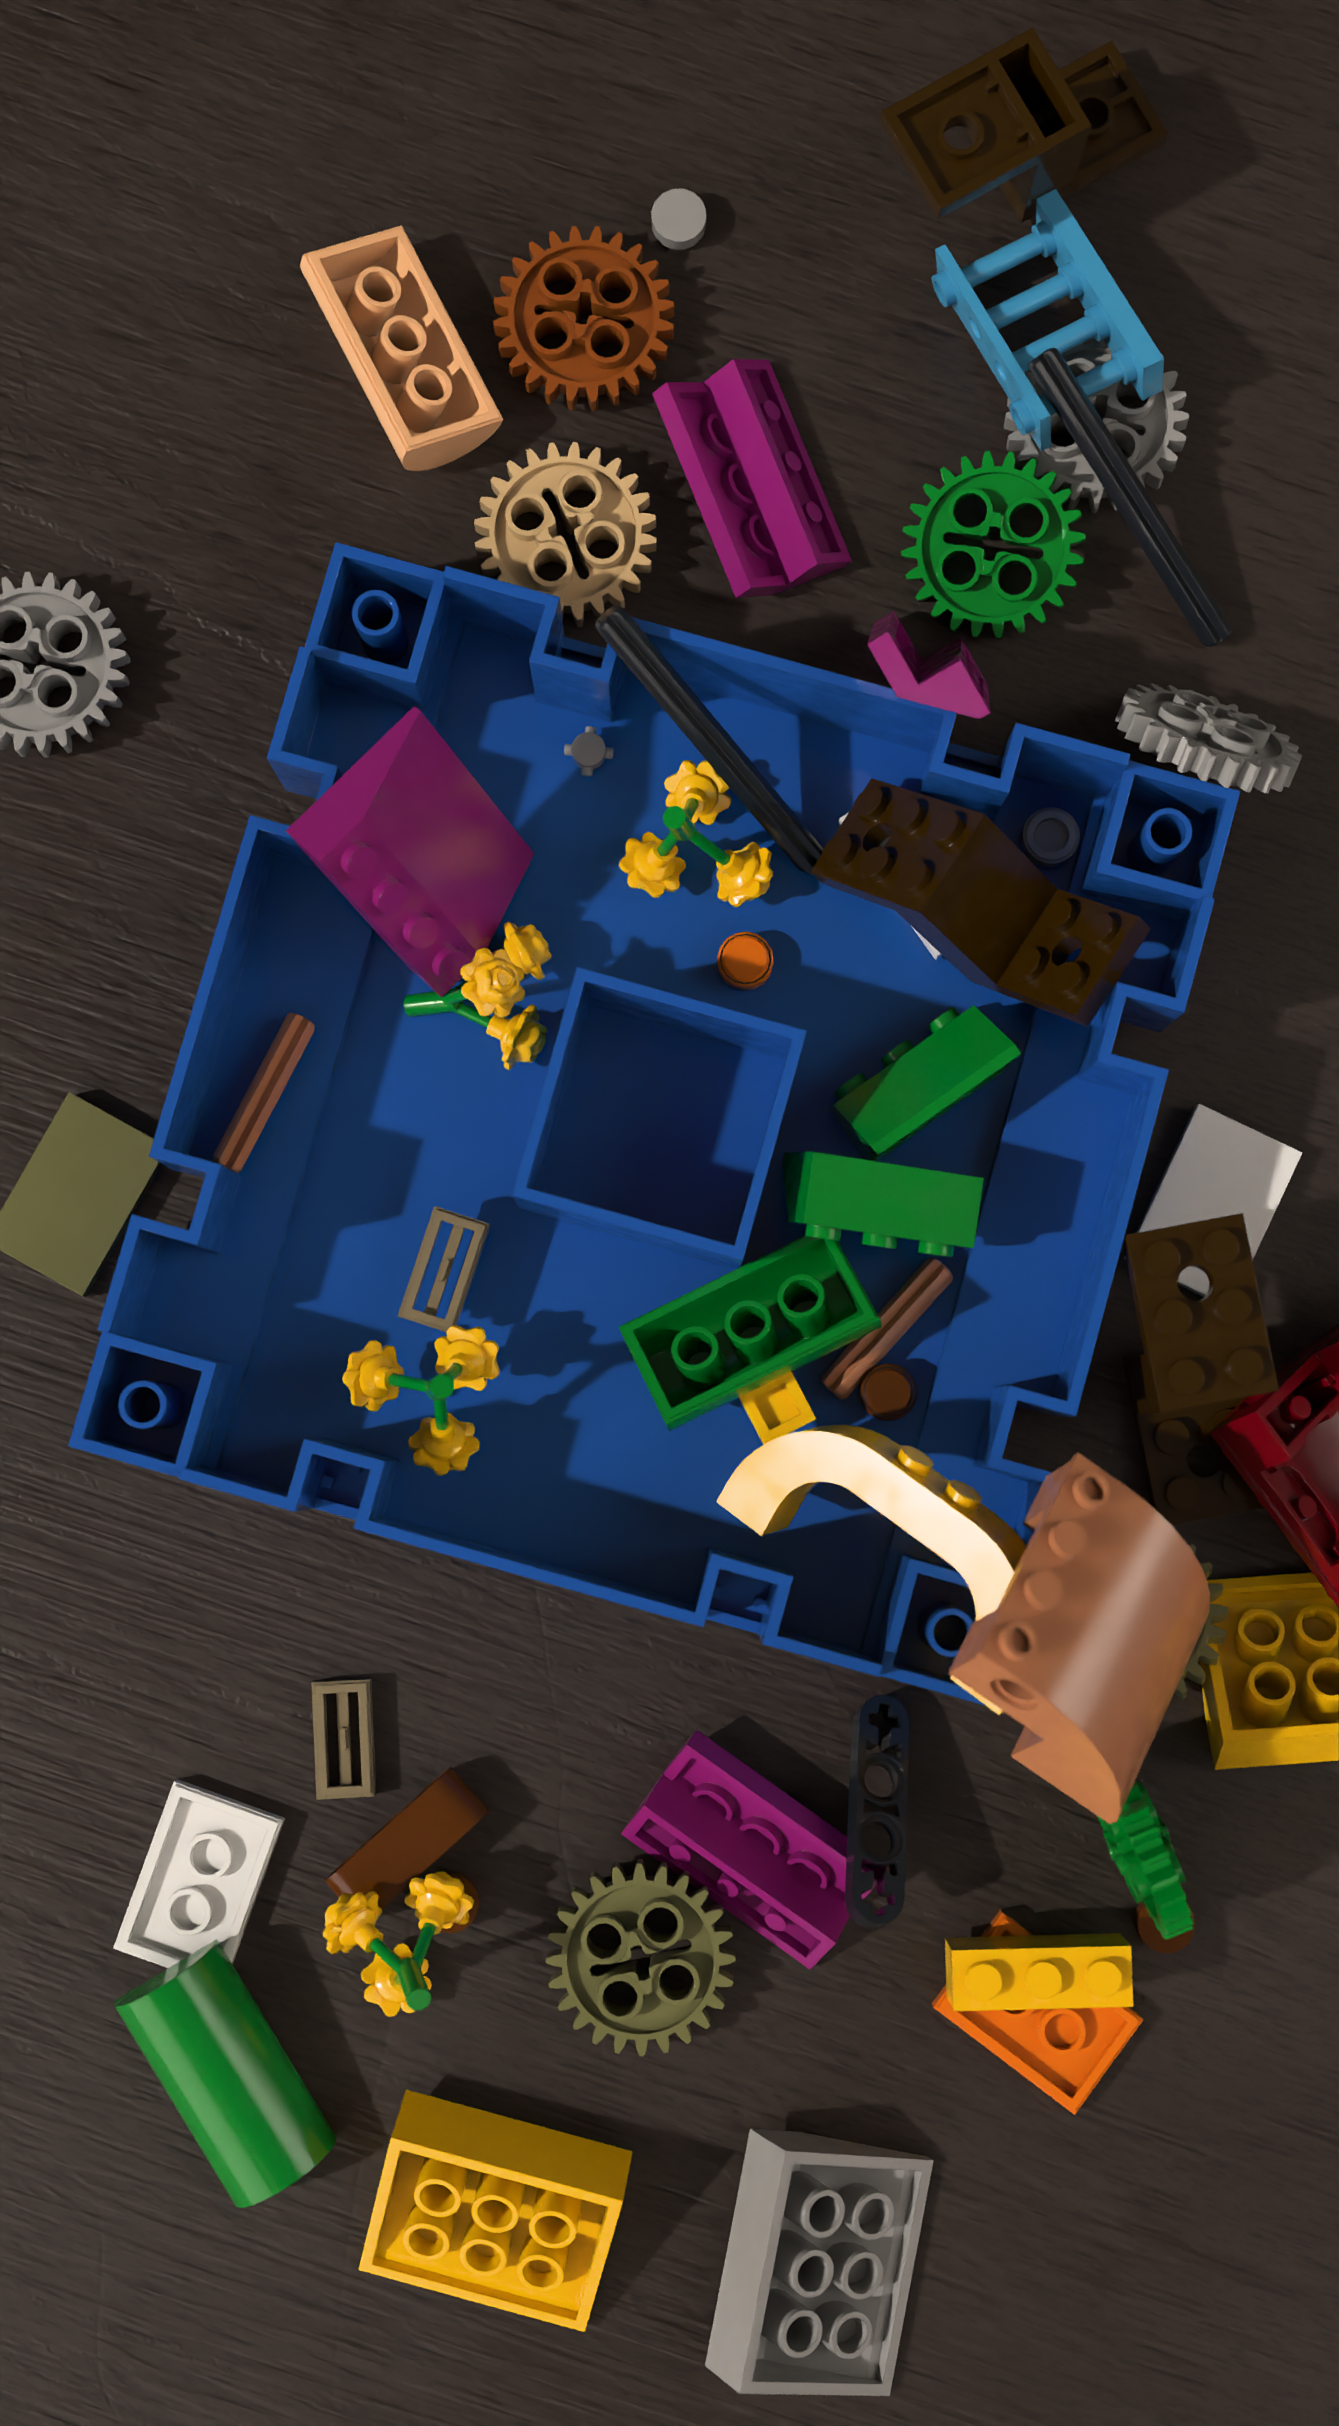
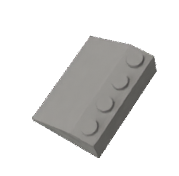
(817, 2266)

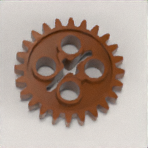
(593, 270)

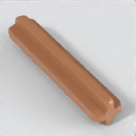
(264, 1092)
(896, 1319)

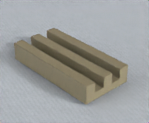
(422, 1262)
(342, 1688)

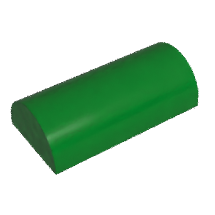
(749, 1328)
(227, 2075)

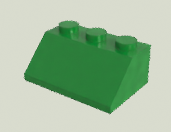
(922, 1081)
(881, 1202)

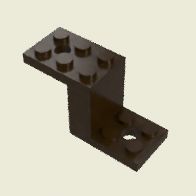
(1022, 126)
(980, 900)
(1195, 1360)

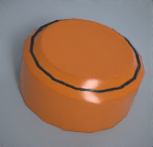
(745, 961)

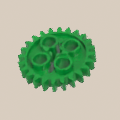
(1004, 493)
(1148, 1862)

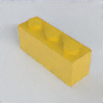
(1038, 1972)

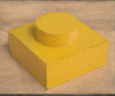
(777, 1408)

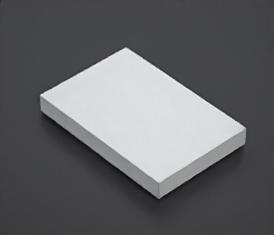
(1219, 1173)
(198, 1876)

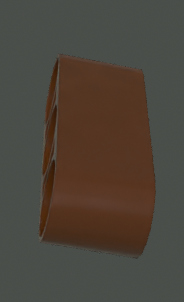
(410, 1840)

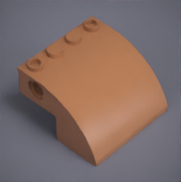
(1089, 1635)

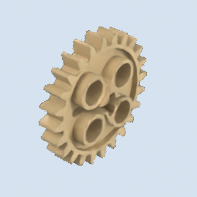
(611, 516)

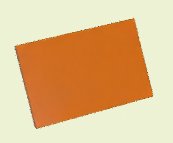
(1052, 2048)

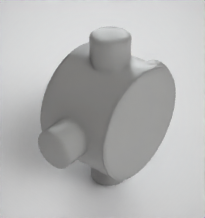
(588, 751)

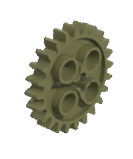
(657, 2009)

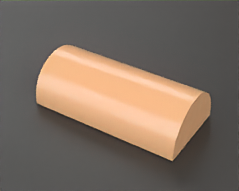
(402, 347)

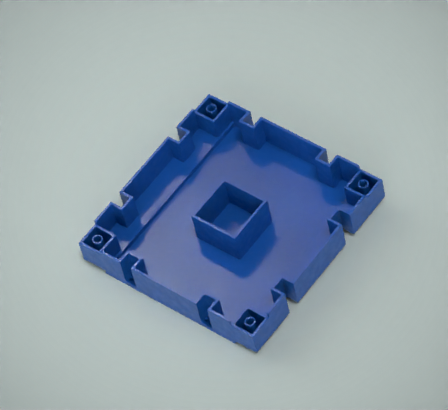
(637, 1136)

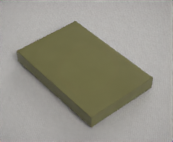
(77, 1195)

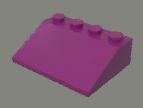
(417, 850)

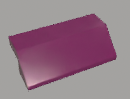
(752, 478)
(941, 680)
(751, 1847)

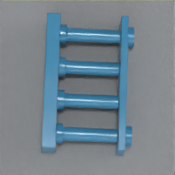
(1080, 276)

